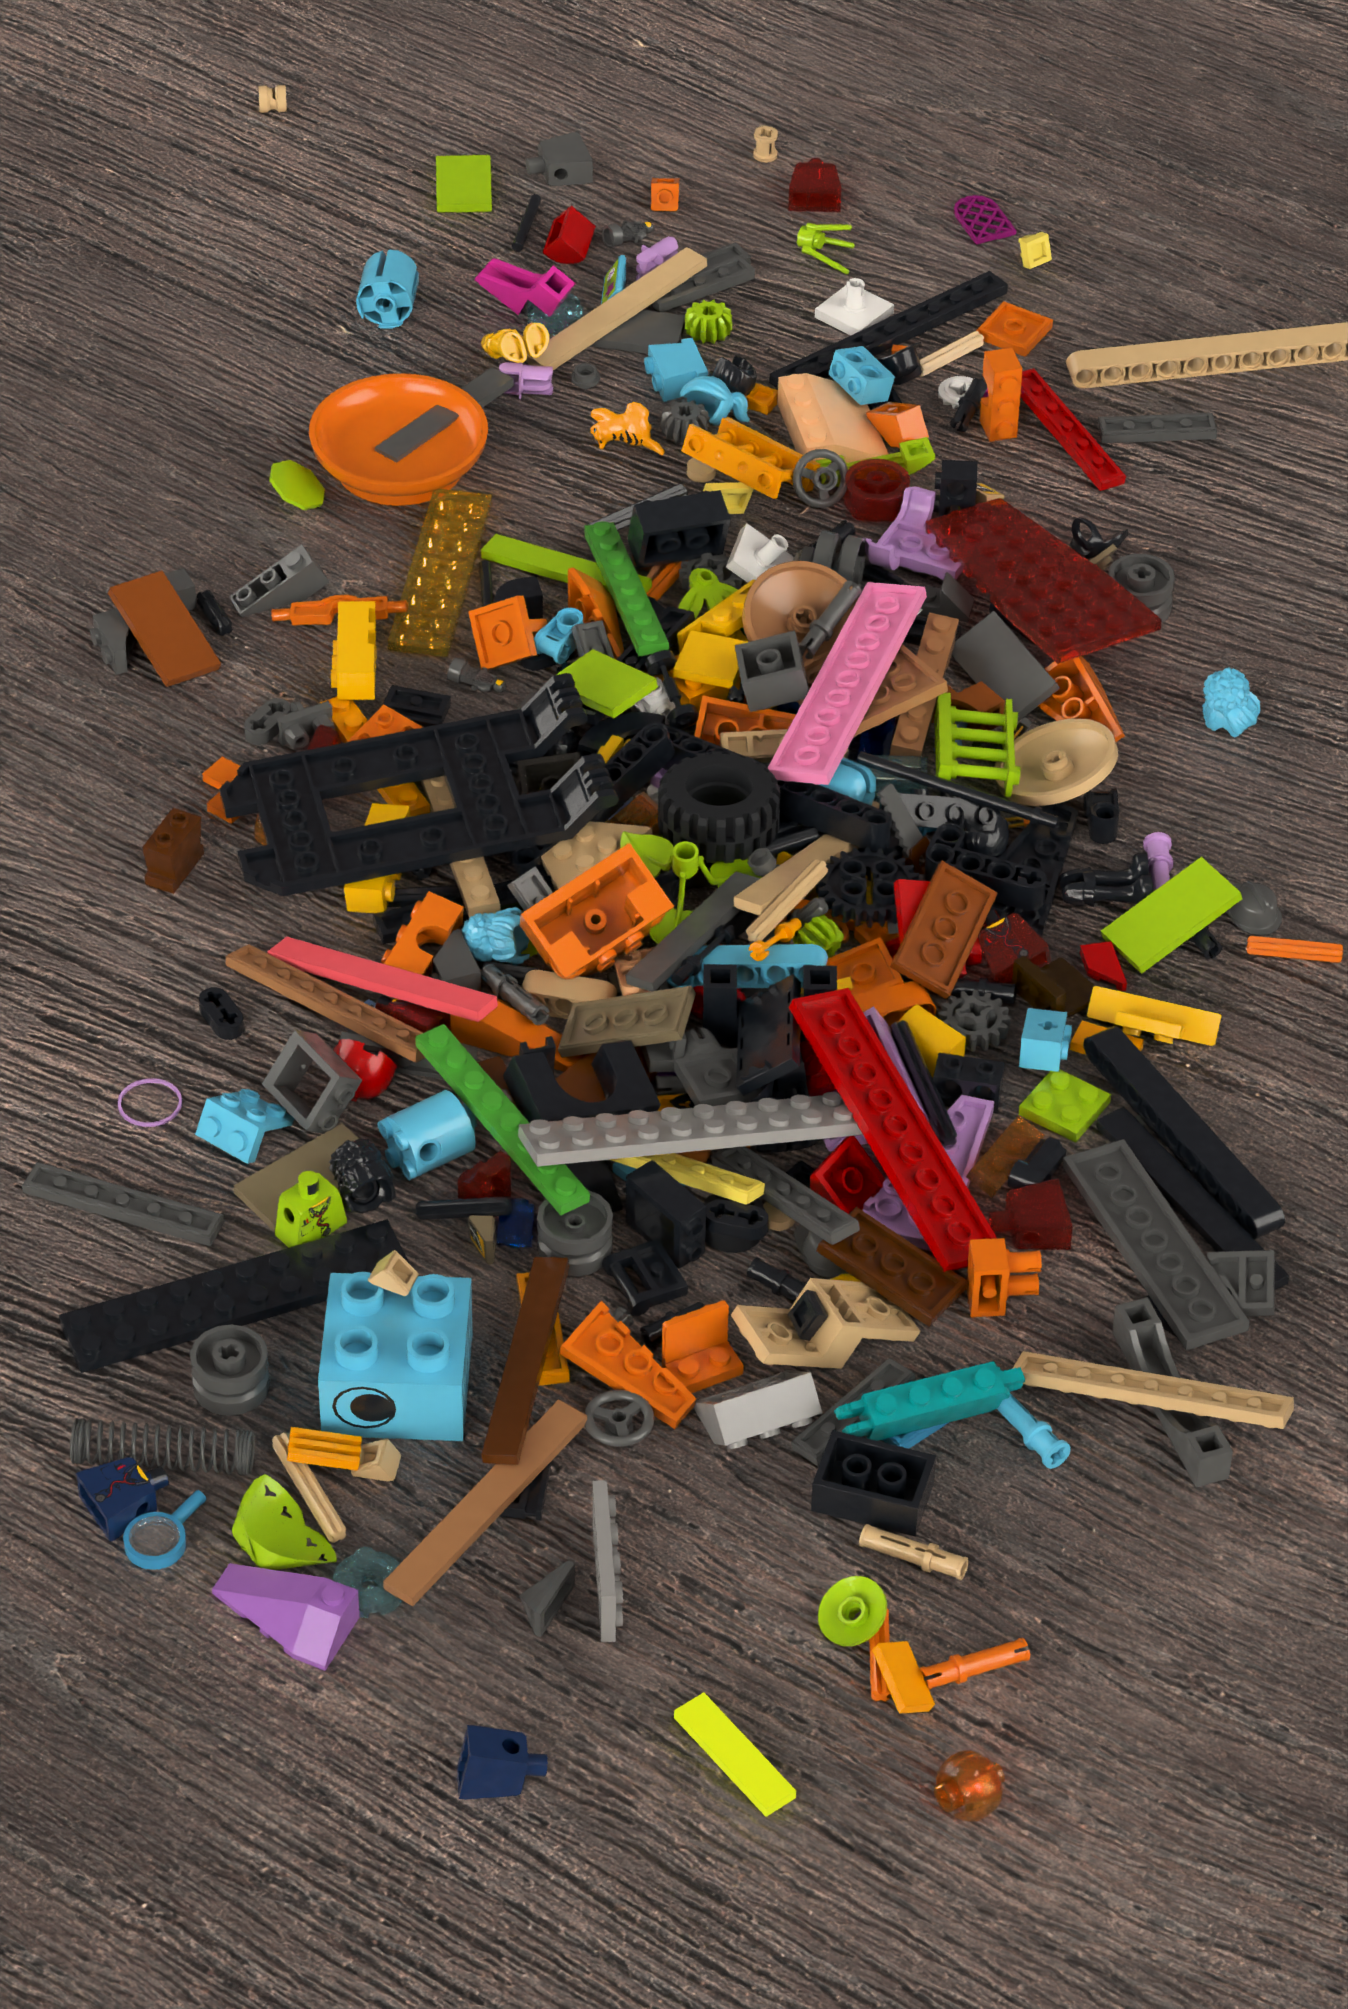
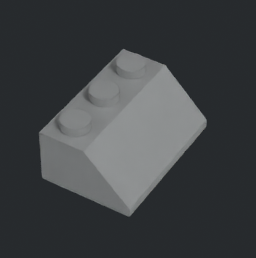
(759, 1408)

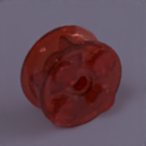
(875, 489)

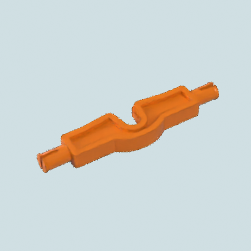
(323, 611)

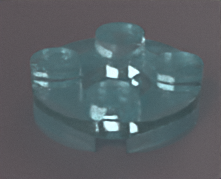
(567, 314)
(366, 1566)

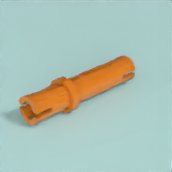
(959, 1667)

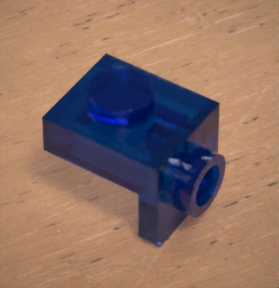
(518, 1226)

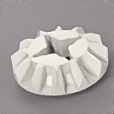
(951, 389)

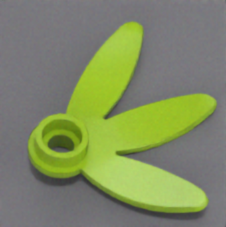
(704, 587)

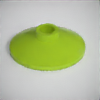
(844, 1602)

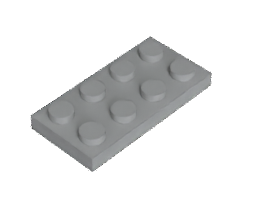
(606, 1561)

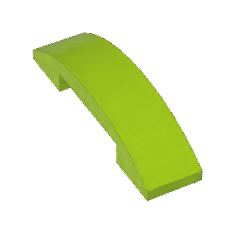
(912, 457)

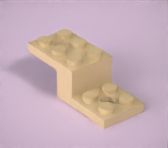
(852, 1313)

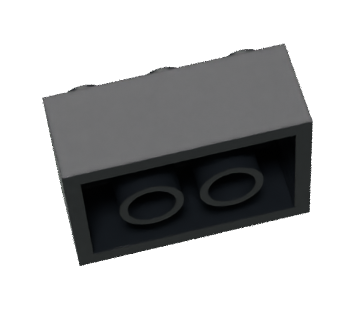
(678, 528)
(873, 1483)

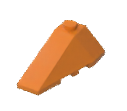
(1079, 695)
(724, 716)
(505, 1030)

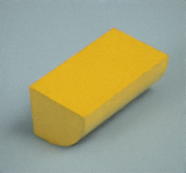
(933, 1036)

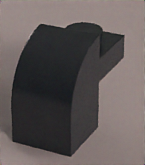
(526, 587)

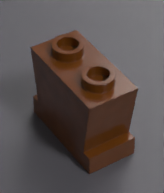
(173, 850)

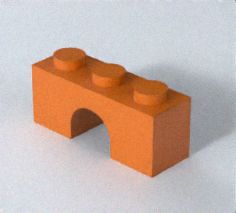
(1001, 409)
(430, 923)

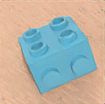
(239, 1122)

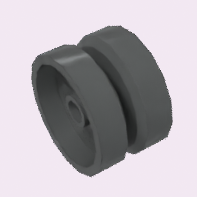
(844, 560)
(1147, 579)
(578, 1235)
(230, 1370)

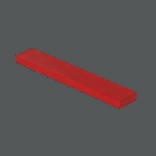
(1069, 432)

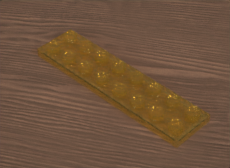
(440, 572)

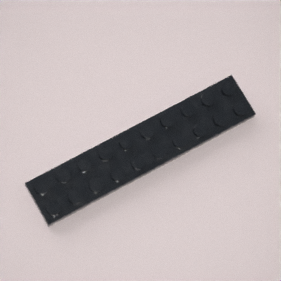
(221, 1297)

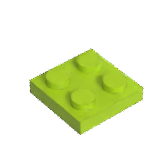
(1064, 1104)

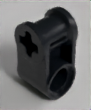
(1102, 815)

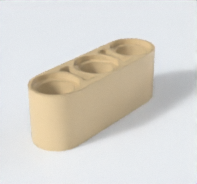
(561, 993)

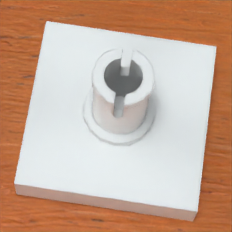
(853, 308)
(756, 553)

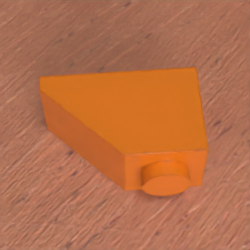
(898, 422)

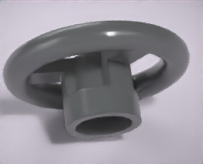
(831, 478)
(618, 1421)

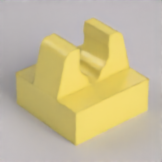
(1035, 249)

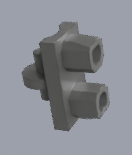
(303, 722)

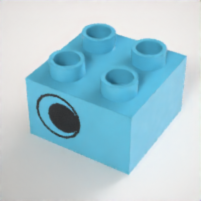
(396, 1360)

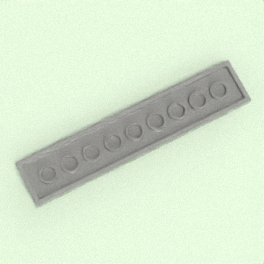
(687, 1129)

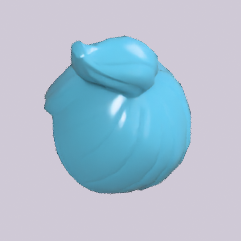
(716, 398)

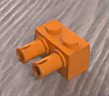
(991, 1279)

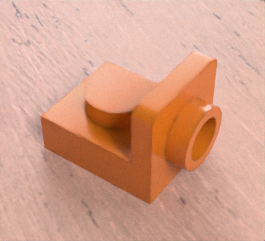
(665, 194)

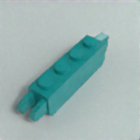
(930, 1401)

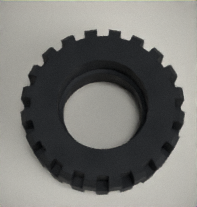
(719, 805)

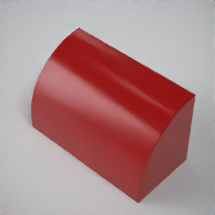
(569, 237)

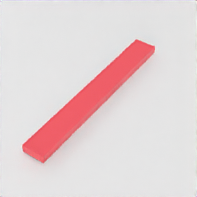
(384, 979)

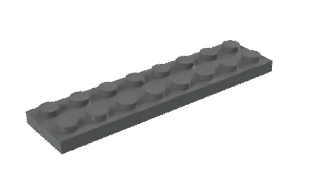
(1155, 1245)

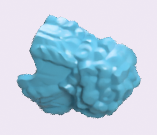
(1229, 702)
(496, 936)

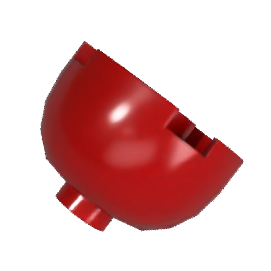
(374, 1070)

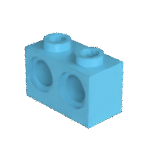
(861, 375)

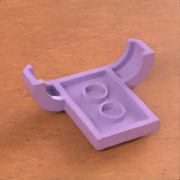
(907, 542)

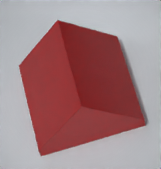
(847, 1176)

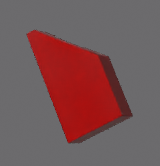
(1102, 963)

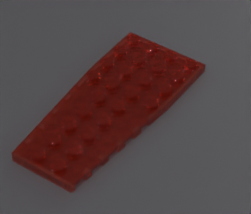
(1041, 582)

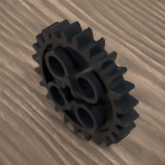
(846, 886)

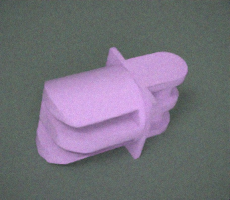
(655, 255)
(528, 378)

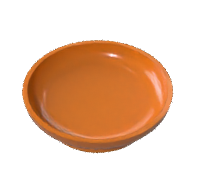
(376, 407)

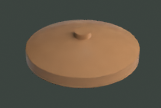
(790, 599)

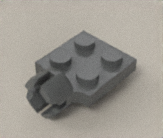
(709, 1071)

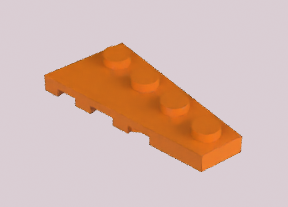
(619, 1361)

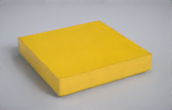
(708, 660)

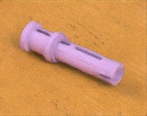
(1159, 860)

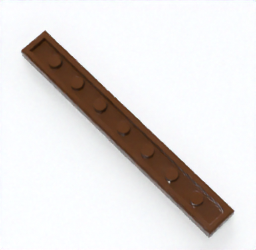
(525, 1361)

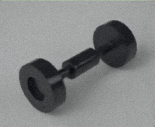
(659, 664)

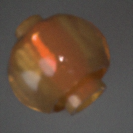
(969, 1781)

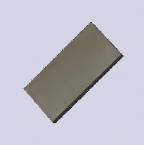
(636, 1017)
(264, 1187)

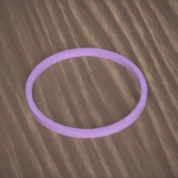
(149, 1124)

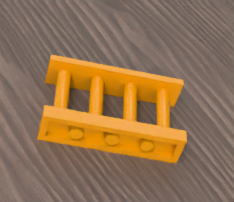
(746, 456)

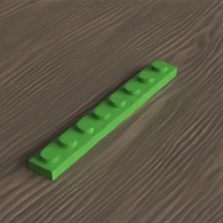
(626, 588)
(498, 1116)

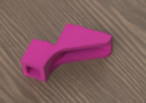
(518, 286)

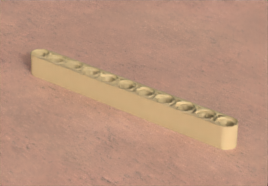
(1208, 355)

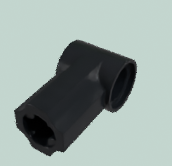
(1038, 1165)

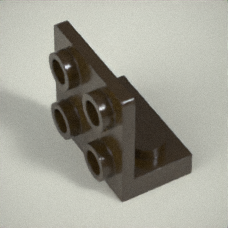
(1053, 986)

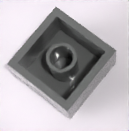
(772, 671)

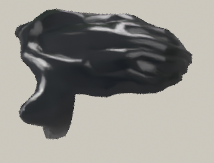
(1095, 543)

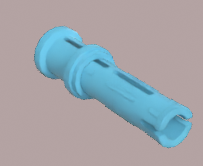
(1036, 1434)

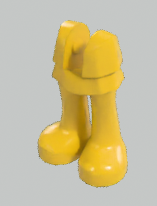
(515, 347)

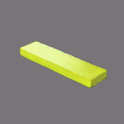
(735, 1754)

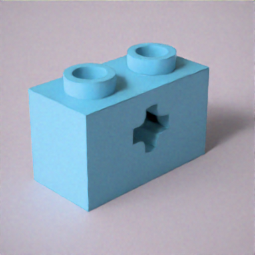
(1044, 1040)

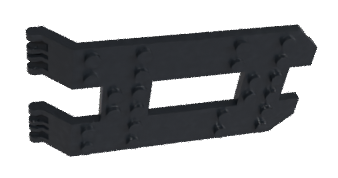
(472, 758)

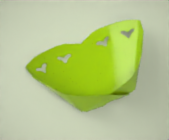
(273, 1538)

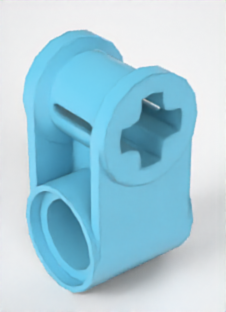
(557, 637)

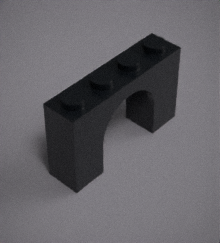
(722, 1002)
(618, 1073)

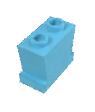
(673, 367)

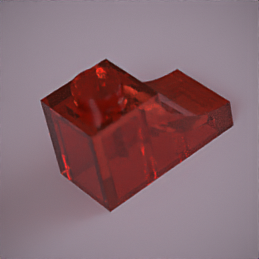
(487, 1179)

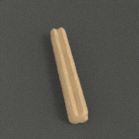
(787, 900)
(311, 1491)

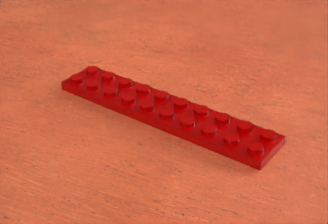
(893, 1125)

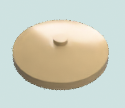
(1061, 761)

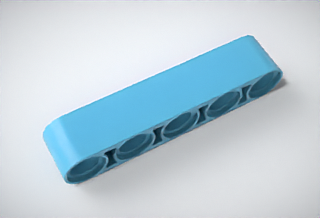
(780, 963)

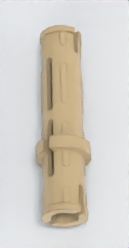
(924, 1555)

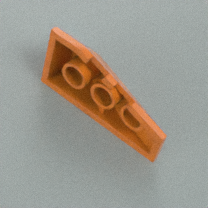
(596, 605)

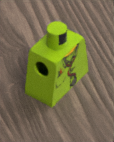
(309, 1210)

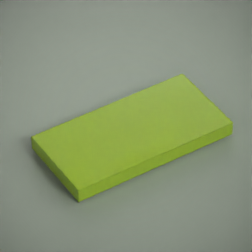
(1171, 915)

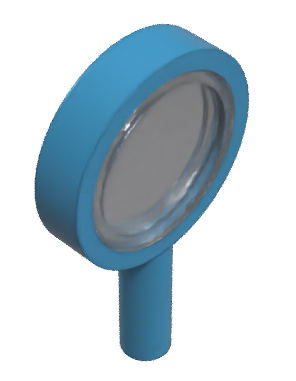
(159, 1538)

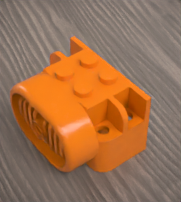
(597, 916)

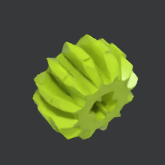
(708, 321)
(821, 932)

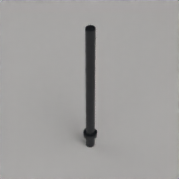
(1034, 815)

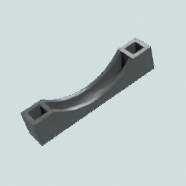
(1194, 1437)

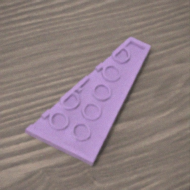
(971, 1121)

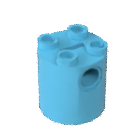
(428, 1134)

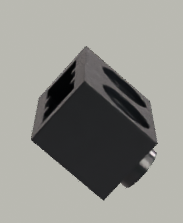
(956, 486)
(969, 1077)

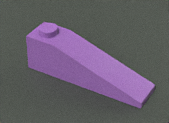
(297, 1610)

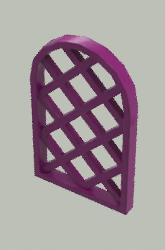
(970, 202)

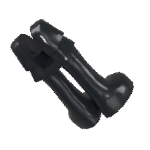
(1125, 886)

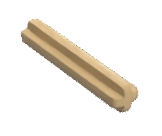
(951, 352)

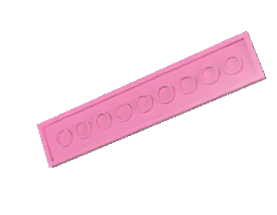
(847, 683)

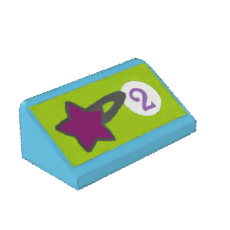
(614, 279)

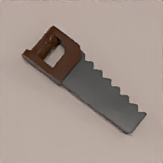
(906, 830)

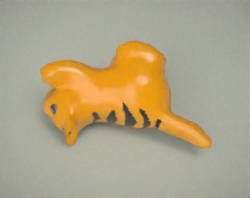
(627, 427)

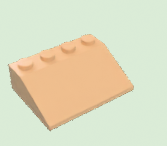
(826, 417)

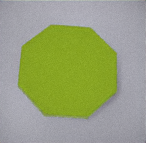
(297, 484)

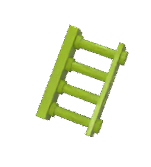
(947, 749)

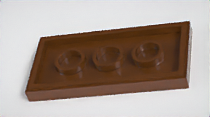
(895, 1269)

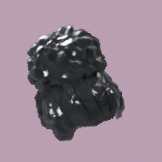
(362, 1176)

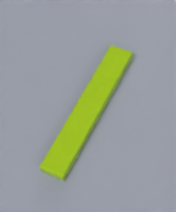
(542, 560)

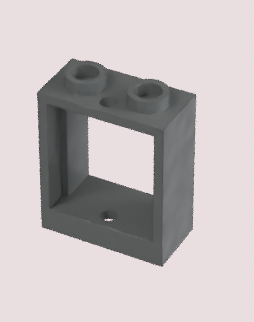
(290, 1069)

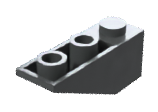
(285, 582)

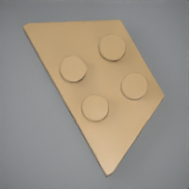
(585, 849)

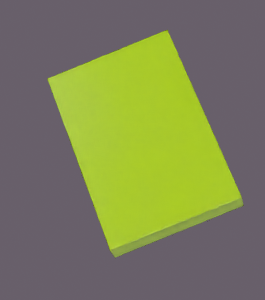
(463, 183)
(608, 683)

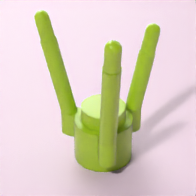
(812, 238)

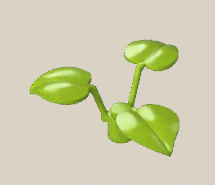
(684, 859)

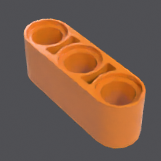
(896, 1000)

